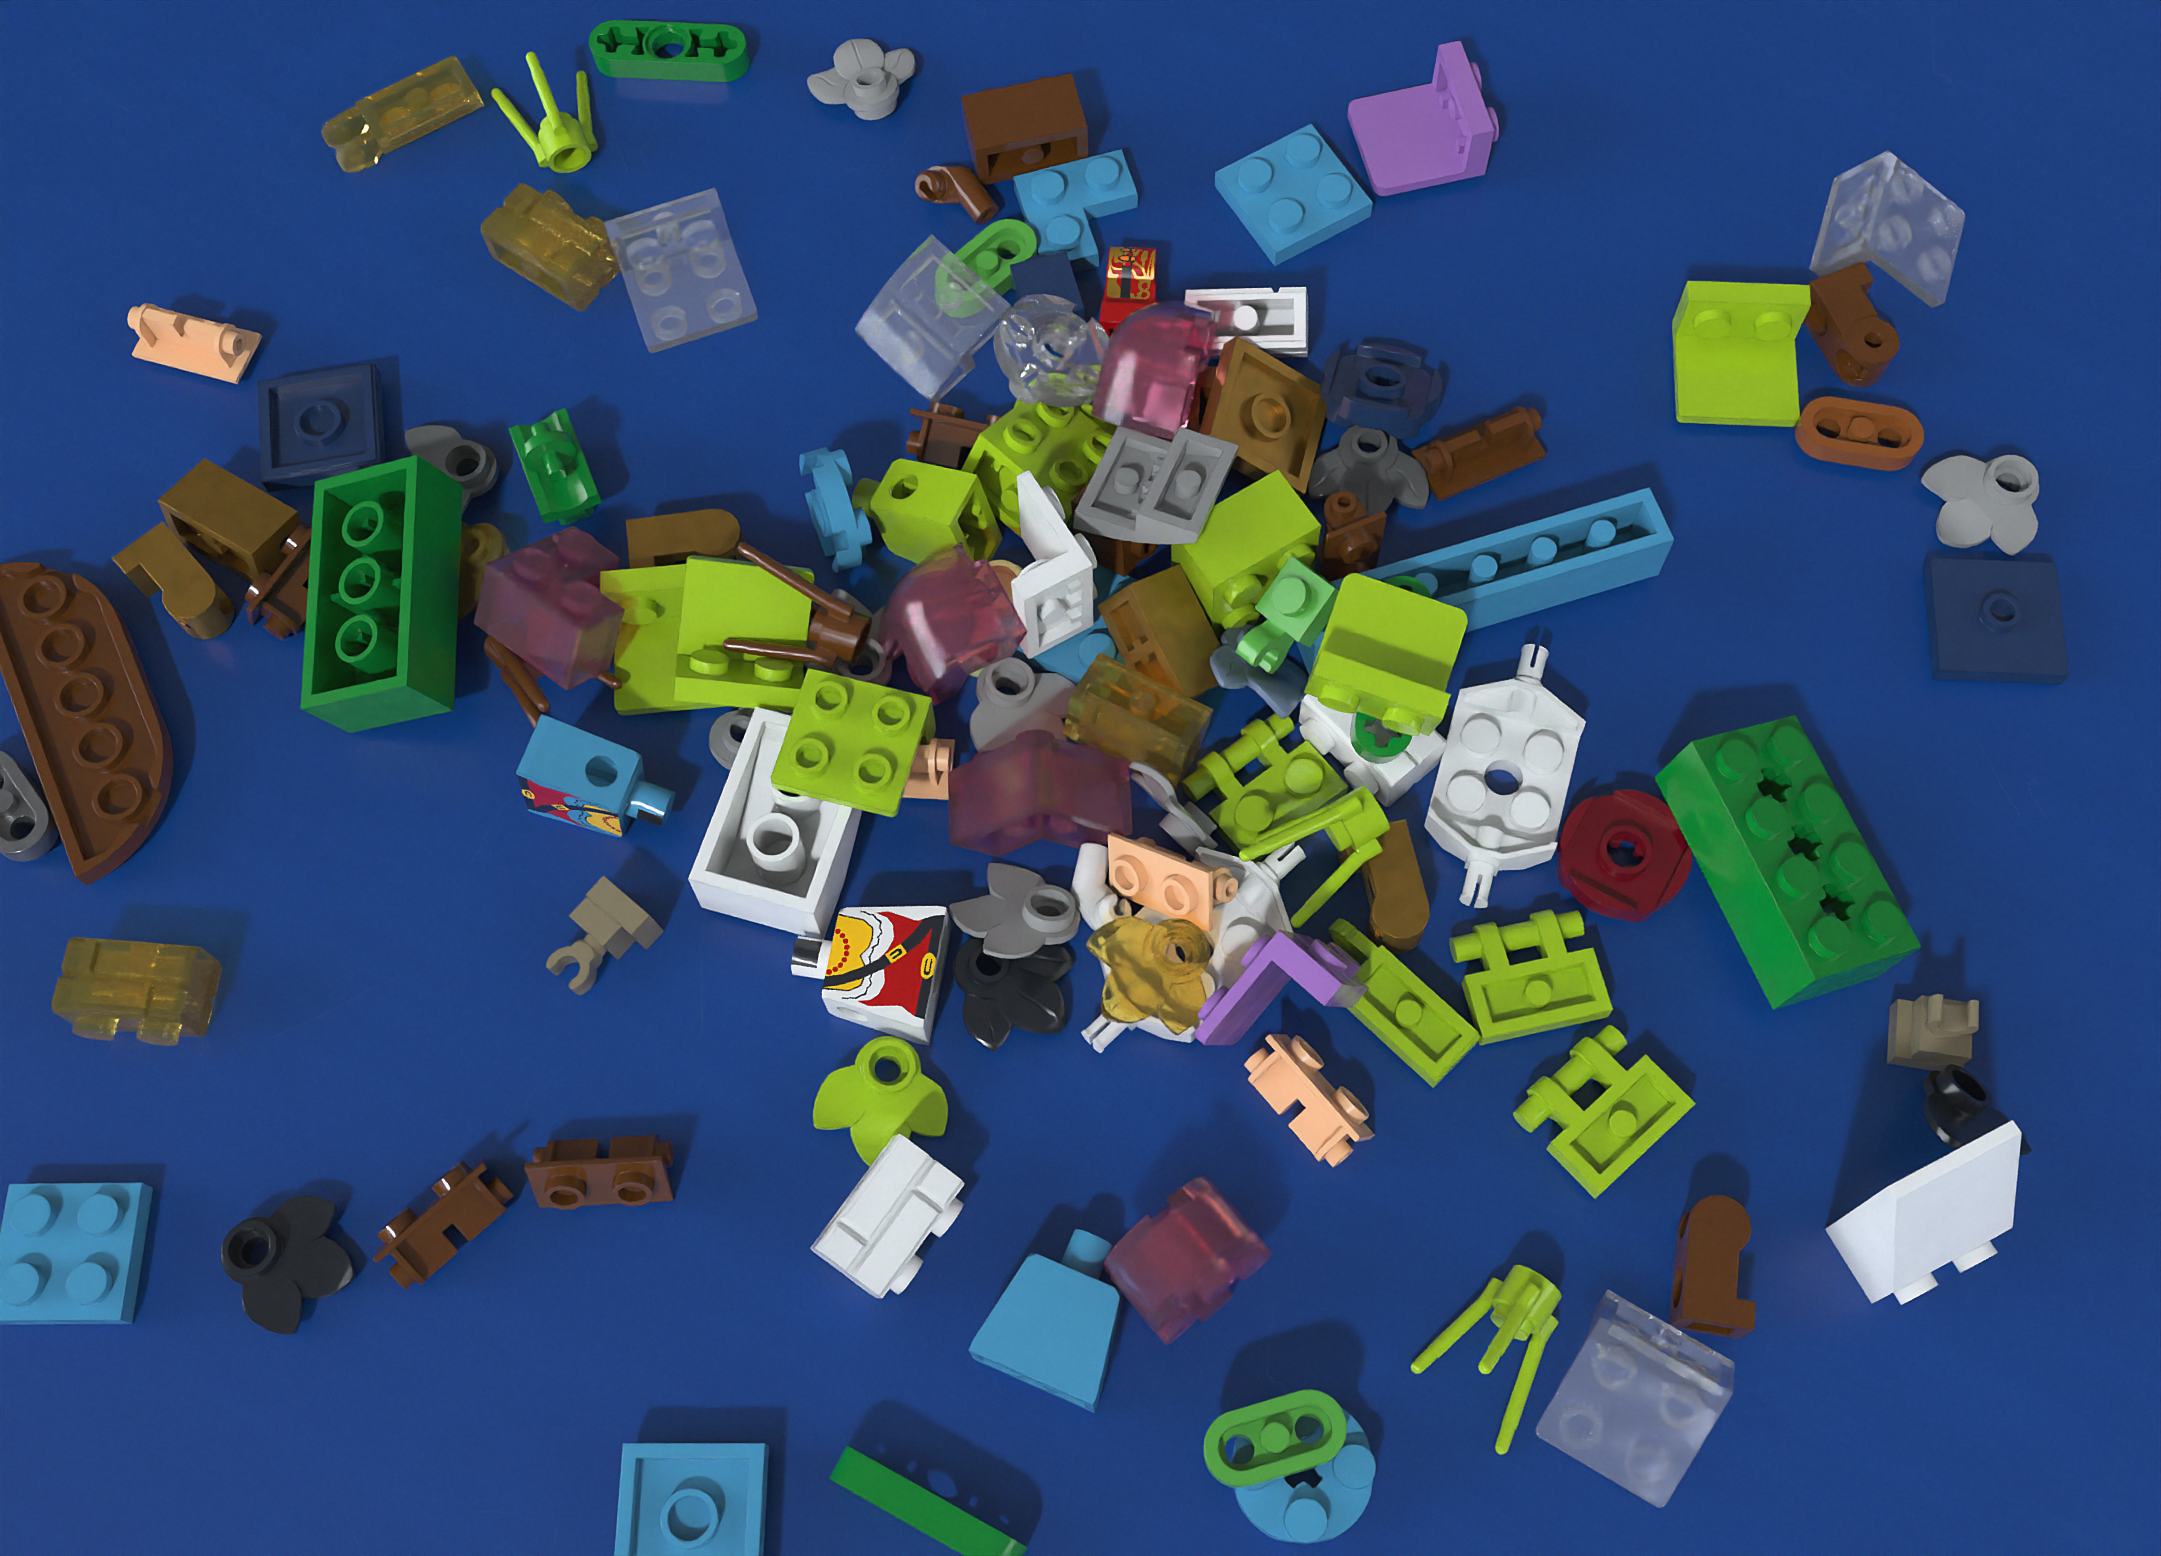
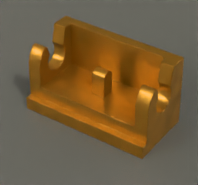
(228, 520)
(1163, 631)

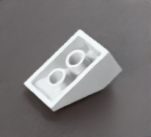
(773, 850)
(1933, 1218)

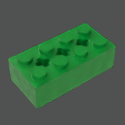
(382, 595)
(1785, 861)

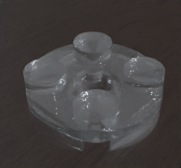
(1036, 372)

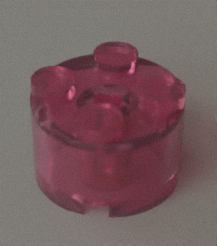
(1185, 1259)

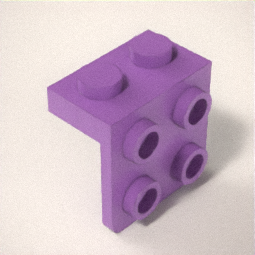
(1426, 130)
(1269, 964)

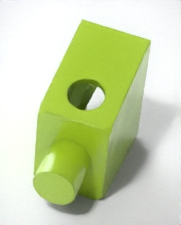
(929, 510)

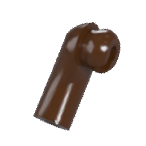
(956, 186)

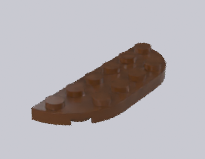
(84, 714)

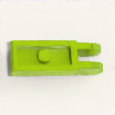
(1404, 1009)

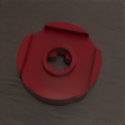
(1630, 890)

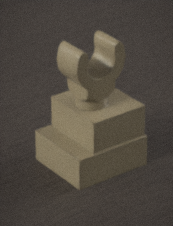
(611, 925)
(1931, 1032)

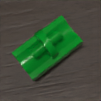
(556, 469)

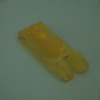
(401, 114)

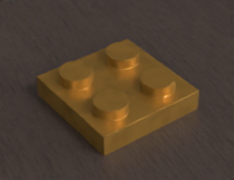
(1266, 412)

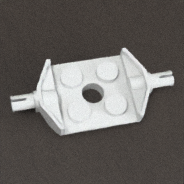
(1512, 729)
(1236, 928)

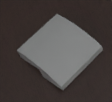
(1155, 487)

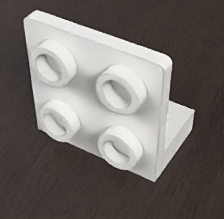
(1058, 588)

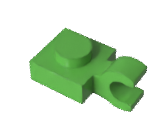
(1295, 609)

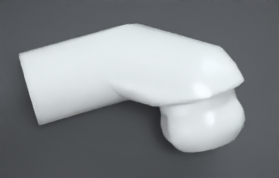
(1092, 896)

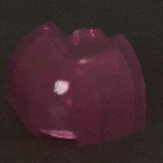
(1155, 366)
(949, 621)

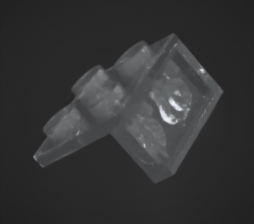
(1894, 220)
(681, 270)
(1637, 1400)

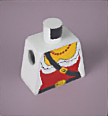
(881, 967)

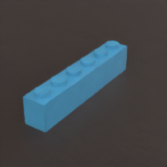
(1539, 562)

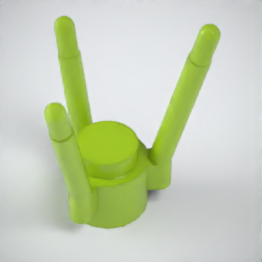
(561, 141)
(1348, 821)
(1520, 1308)

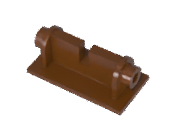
(944, 434)
(1481, 452)
(1350, 537)
(282, 594)
(573, 1176)
(419, 1239)

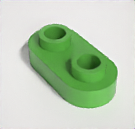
(986, 249)
(1272, 1435)

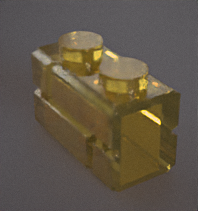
(551, 245)
(1136, 718)
(137, 989)

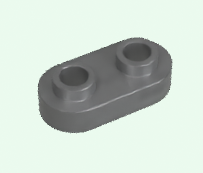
(20, 808)

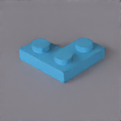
(1065, 196)

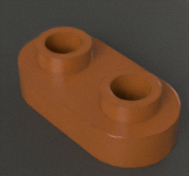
(1856, 433)

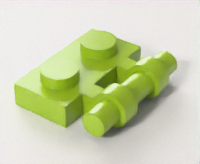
(1285, 791)
(1533, 994)
(1615, 1128)

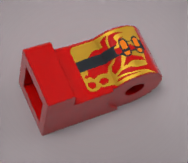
(1128, 284)

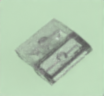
(932, 319)

